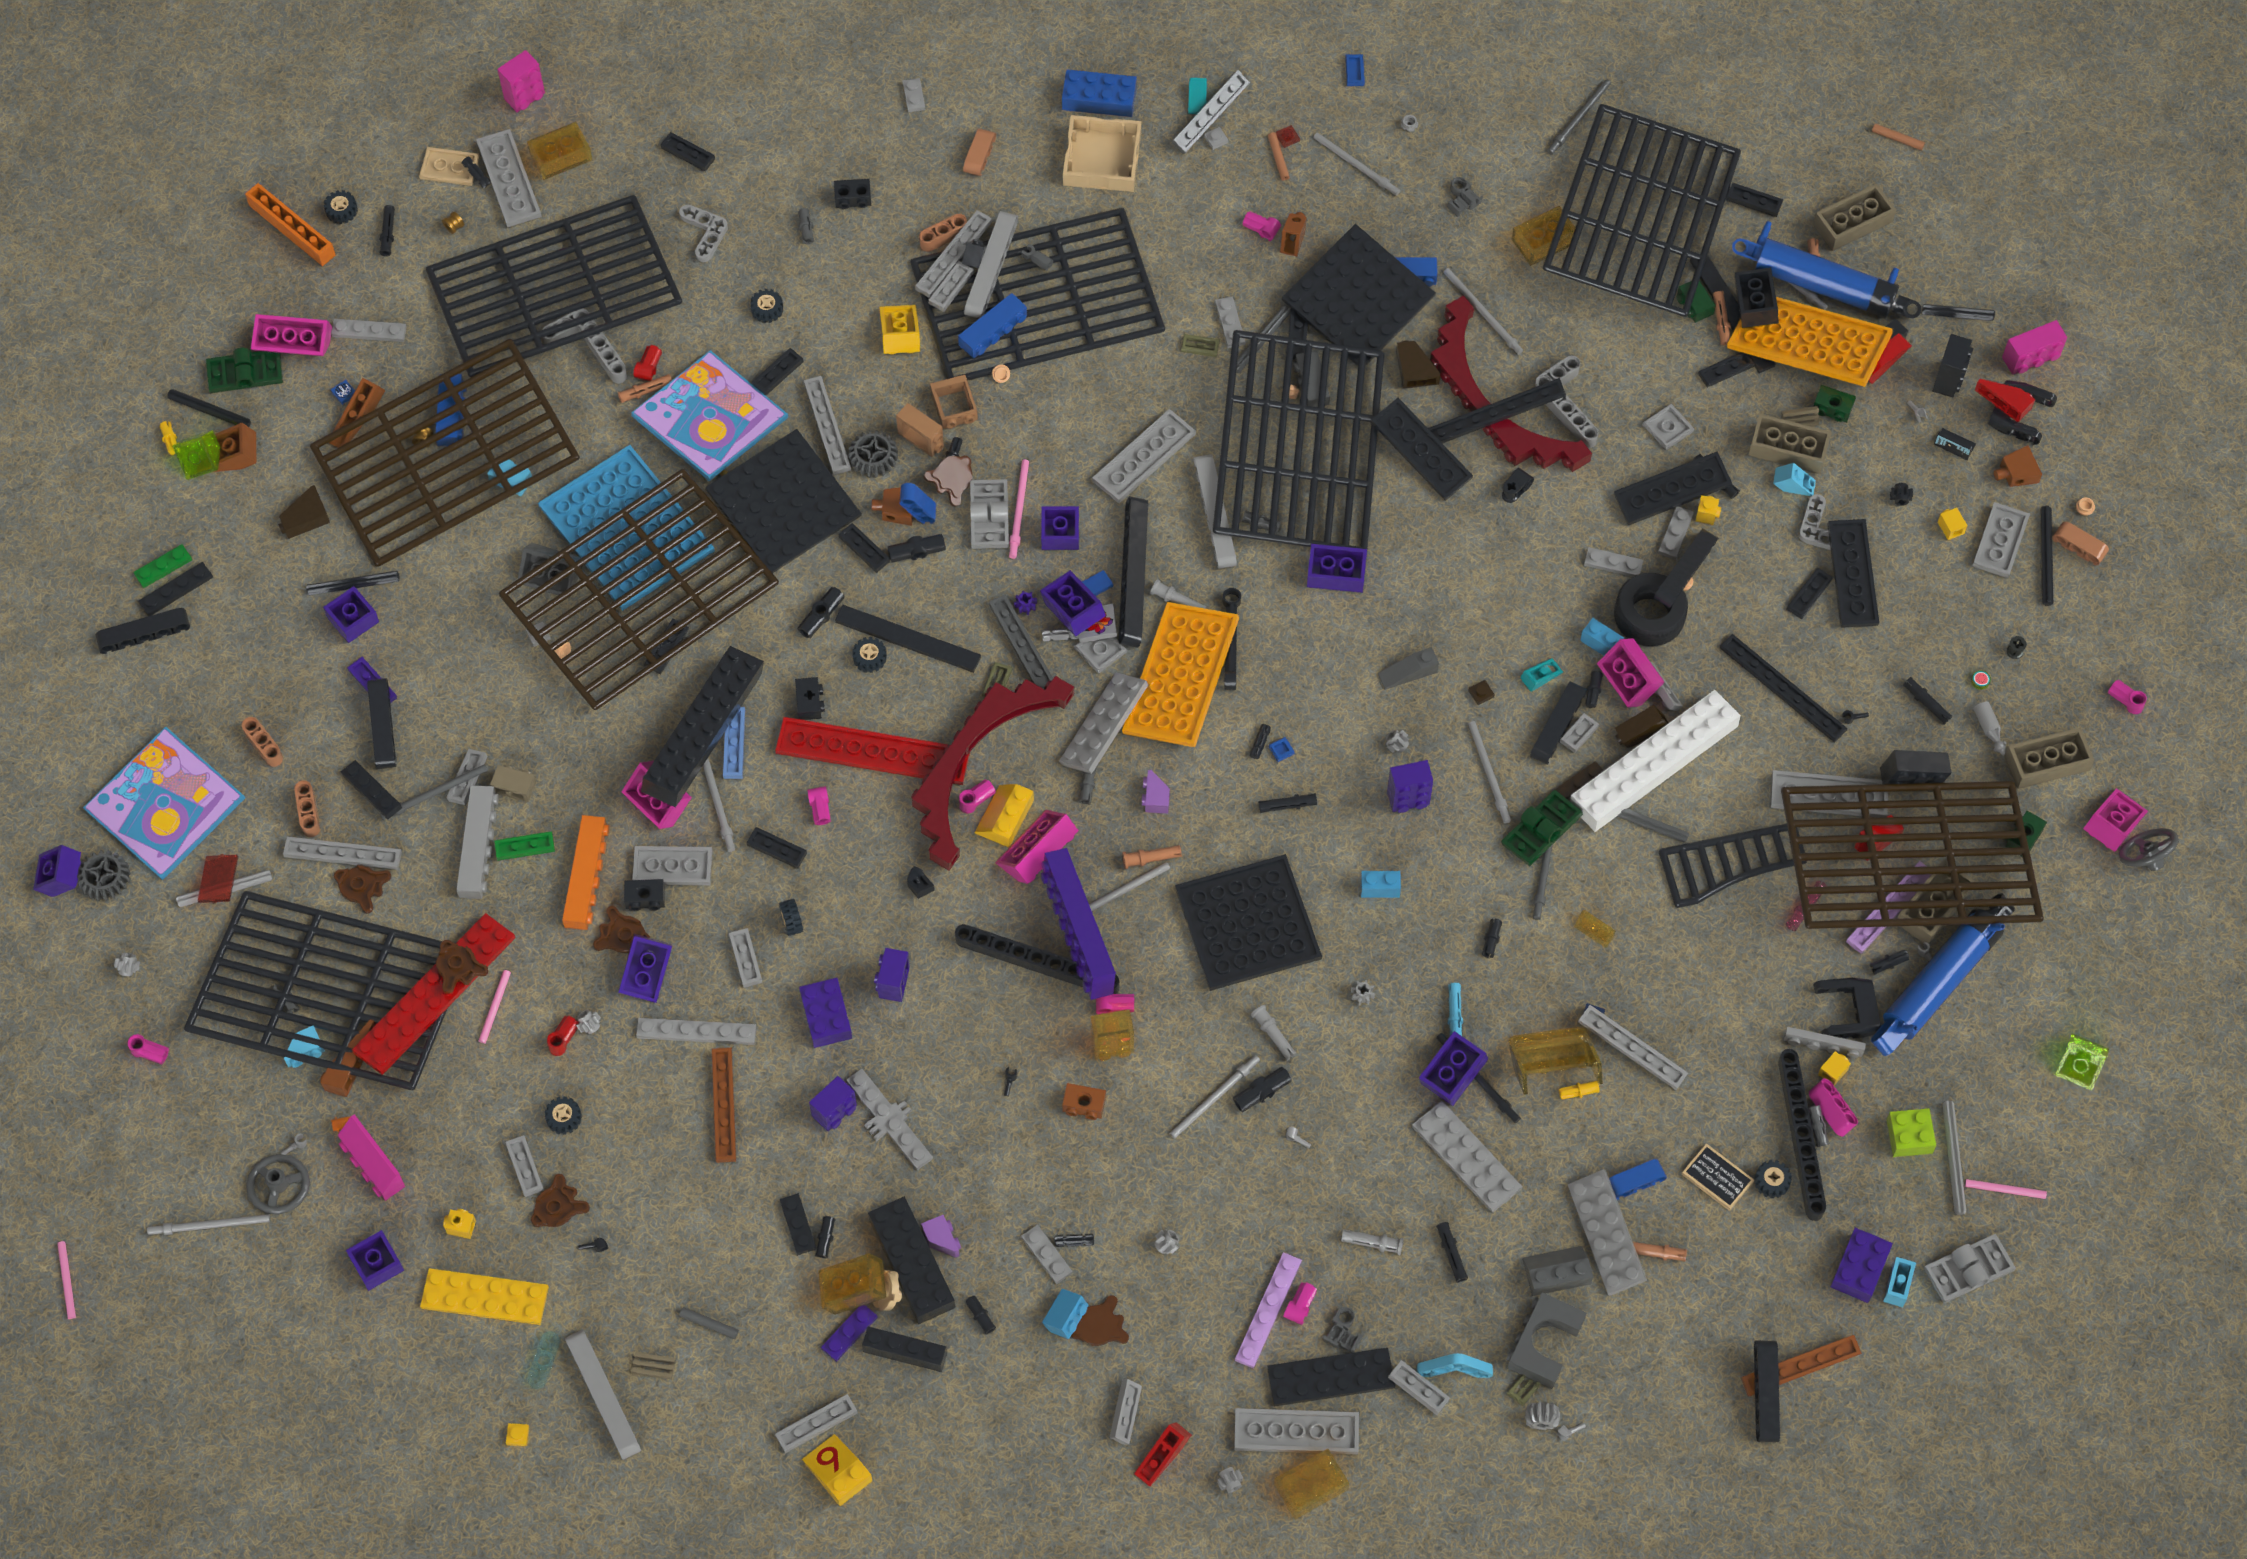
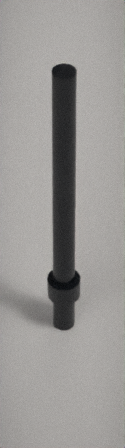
(1503, 1105)

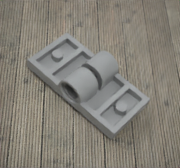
(989, 514)
(1969, 1268)

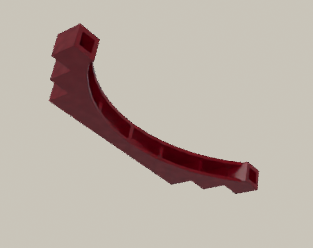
(1511, 438)
(996, 708)

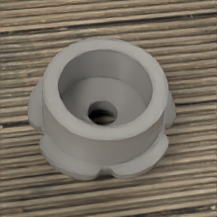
(1409, 119)

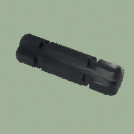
(476, 172)
(1260, 741)
(1074, 1240)

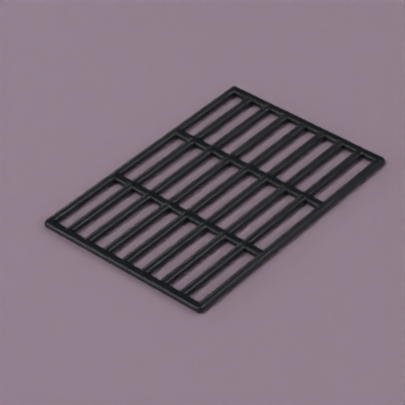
(1633, 235)
(586, 273)
(1070, 286)
(1302, 408)
(292, 979)

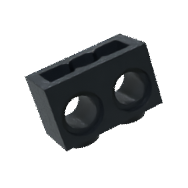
(852, 190)

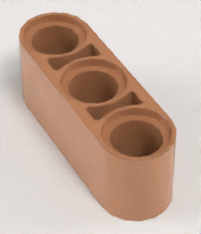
(978, 152)
(934, 232)
(2080, 542)
(260, 734)
(304, 801)

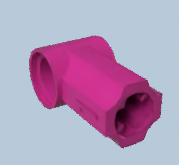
(1265, 227)
(2127, 697)
(976, 795)
(819, 801)
(1115, 1003)
(148, 1050)
(1299, 1306)

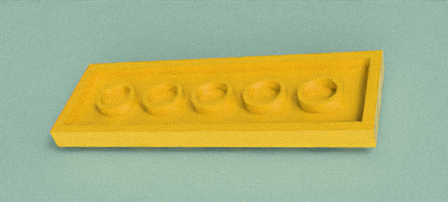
(484, 1296)

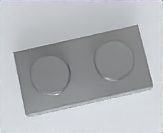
(914, 95)
(1579, 733)

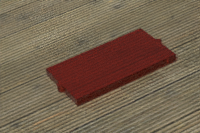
(218, 878)

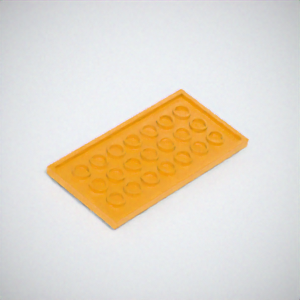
(1816, 342)
(1181, 674)

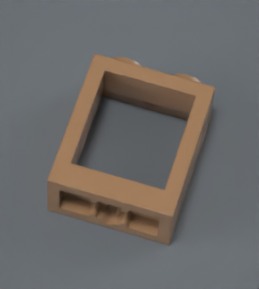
(948, 387)
(920, 430)

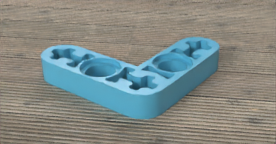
(1455, 1362)

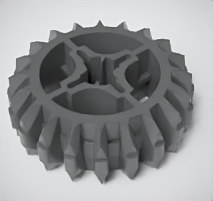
(880, 461)
(103, 888)

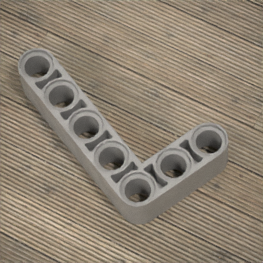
(602, 353)
(1558, 406)

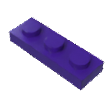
(363, 672)
(849, 1332)

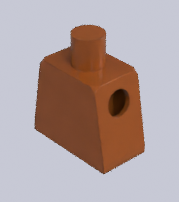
(1294, 225)
(2019, 468)
(891, 509)

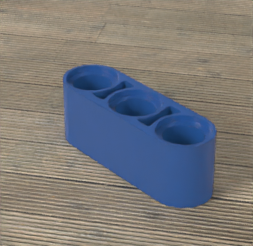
(917, 503)
(1637, 1178)

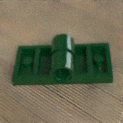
(244, 370)
(1541, 827)

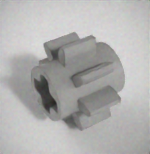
(1397, 741)
(127, 964)
(1362, 998)
(588, 1021)
(1166, 1241)
(1230, 1480)

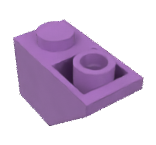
(1157, 794)
(939, 1236)

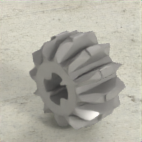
(1542, 1416)

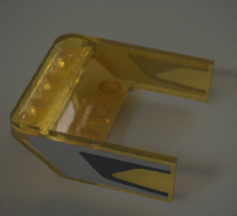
(1553, 1051)

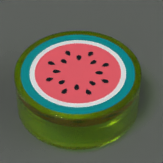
(1980, 680)

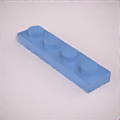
(734, 747)

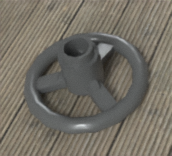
(2151, 852)
(278, 1183)

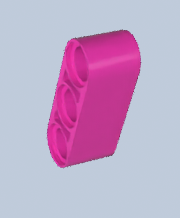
(1833, 1107)

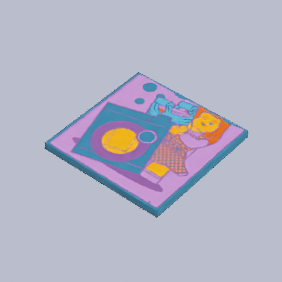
(709, 415)
(164, 803)

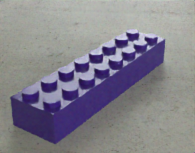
(1078, 924)

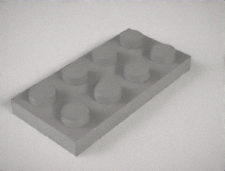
(2001, 540)
(673, 864)

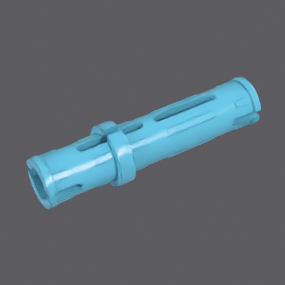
(1455, 1020)

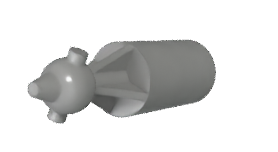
(1990, 725)

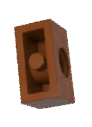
(1078, 1093)

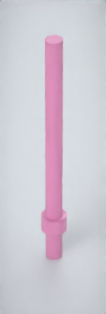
(1014, 540)

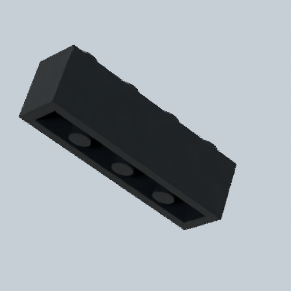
(904, 1349)

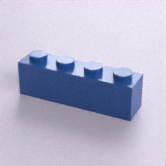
(1423, 267)
(992, 326)
(448, 421)

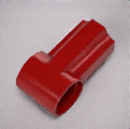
(647, 366)
(562, 1034)

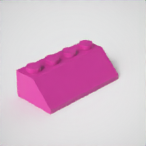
(291, 335)
(1026, 854)
(370, 1159)

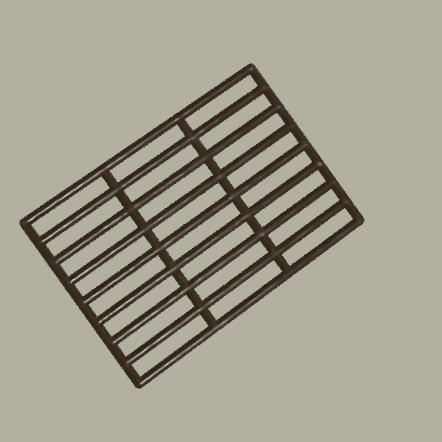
(411, 469)
(609, 608)
(1874, 855)

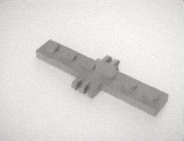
(889, 1119)

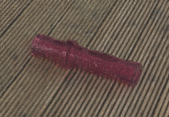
(1797, 918)

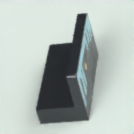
(1954, 444)

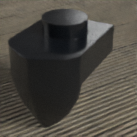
(919, 883)

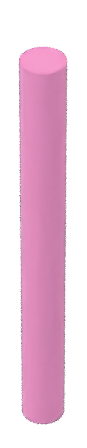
(494, 1006)
(2005, 1189)
(66, 1280)

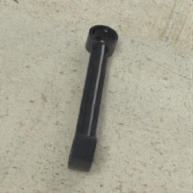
(1230, 661)

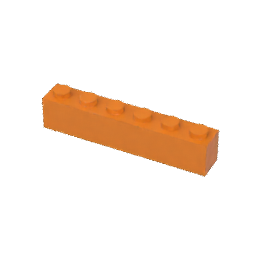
(290, 224)
(585, 872)

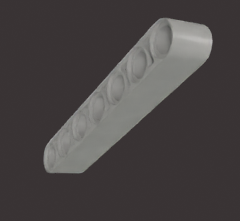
(991, 264)
(1208, 479)
(602, 1394)

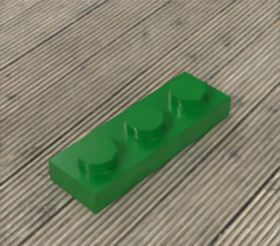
(162, 566)
(524, 846)

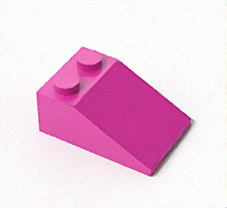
(2115, 820)

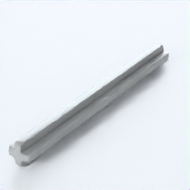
(1954, 1158)

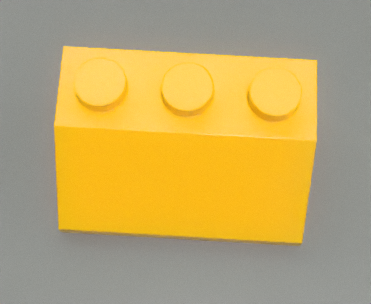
(1005, 813)

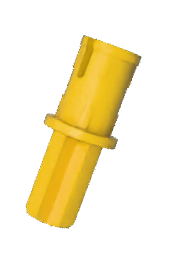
(169, 437)
(1579, 1090)

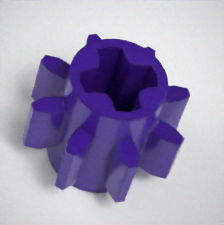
(1025, 607)

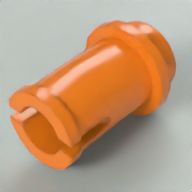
(339, 1123)

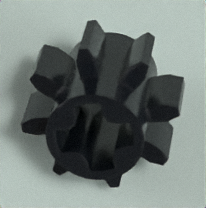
(1901, 494)

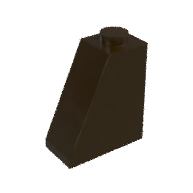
(1415, 366)
(303, 514)
(1641, 727)

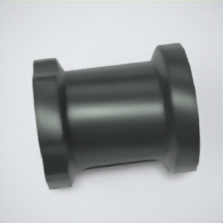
(2020, 647)

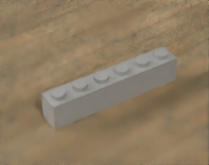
(476, 842)

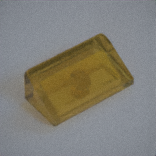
(1595, 928)

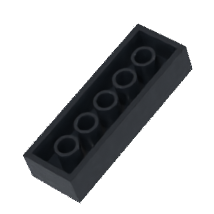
(912, 1260)

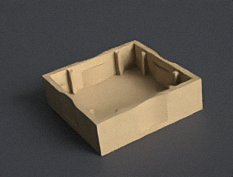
(1102, 153)

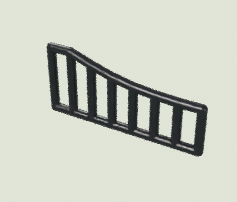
(1730, 879)

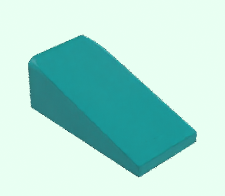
(1197, 94)
(1540, 674)

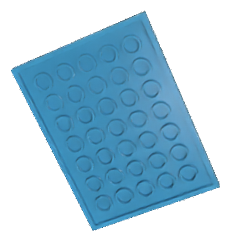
(603, 493)

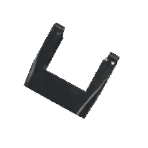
(2003, 423)
(1864, 1002)

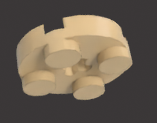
(893, 1293)

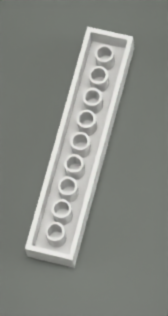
(1655, 760)

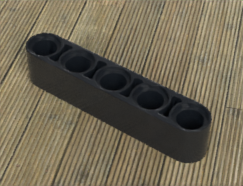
(142, 629)
(1558, 721)
(381, 723)
(1766, 1391)

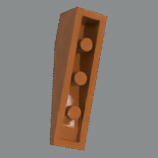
(362, 402)
(340, 1081)

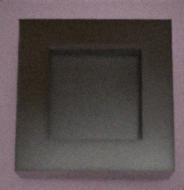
(1481, 692)

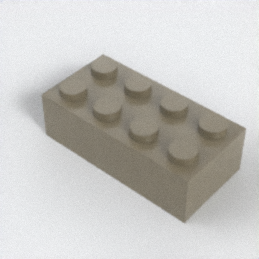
(1854, 217)
(1789, 443)
(2049, 758)
(1928, 933)

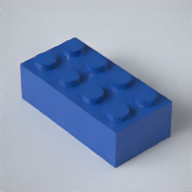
(1099, 93)

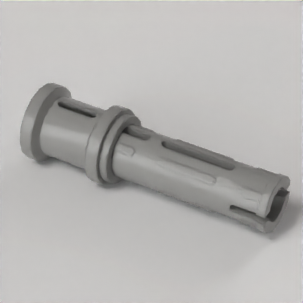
(1170, 594)
(1268, 1025)
(1381, 1242)

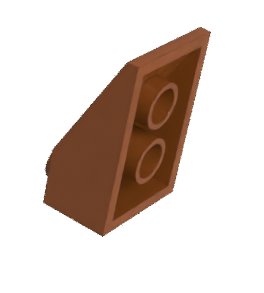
(236, 448)

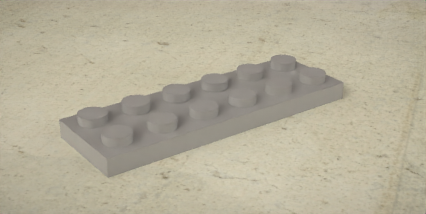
(508, 178)
(1144, 456)
(1103, 723)
(1791, 779)
(1467, 1156)
(1607, 1232)
(1296, 1431)

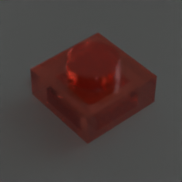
(1287, 136)

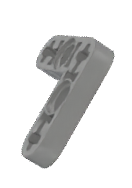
(709, 226)
(1814, 528)

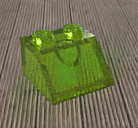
(198, 454)
(2082, 1061)

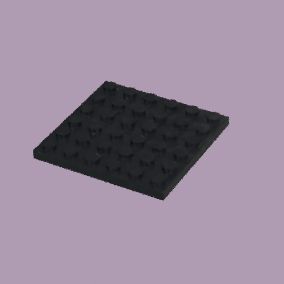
(1358, 294)
(783, 501)
(1248, 922)

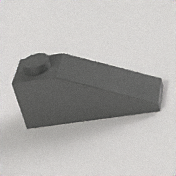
(1410, 668)

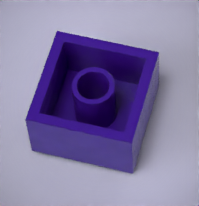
(1060, 528)
(351, 614)
(57, 871)
(893, 974)
(833, 1104)
(375, 1260)

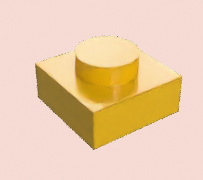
(517, 1434)

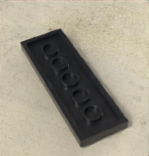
(1421, 449)
(1672, 488)
(1853, 573)
(1330, 1376)

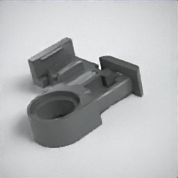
(1464, 196)
(1343, 1335)

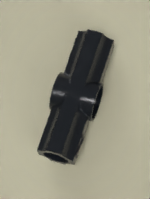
(916, 548)
(814, 620)
(1261, 1089)

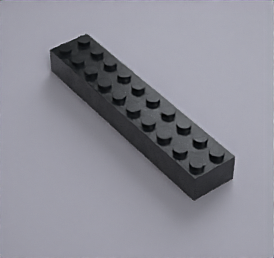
(702, 726)

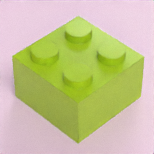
(1911, 1132)

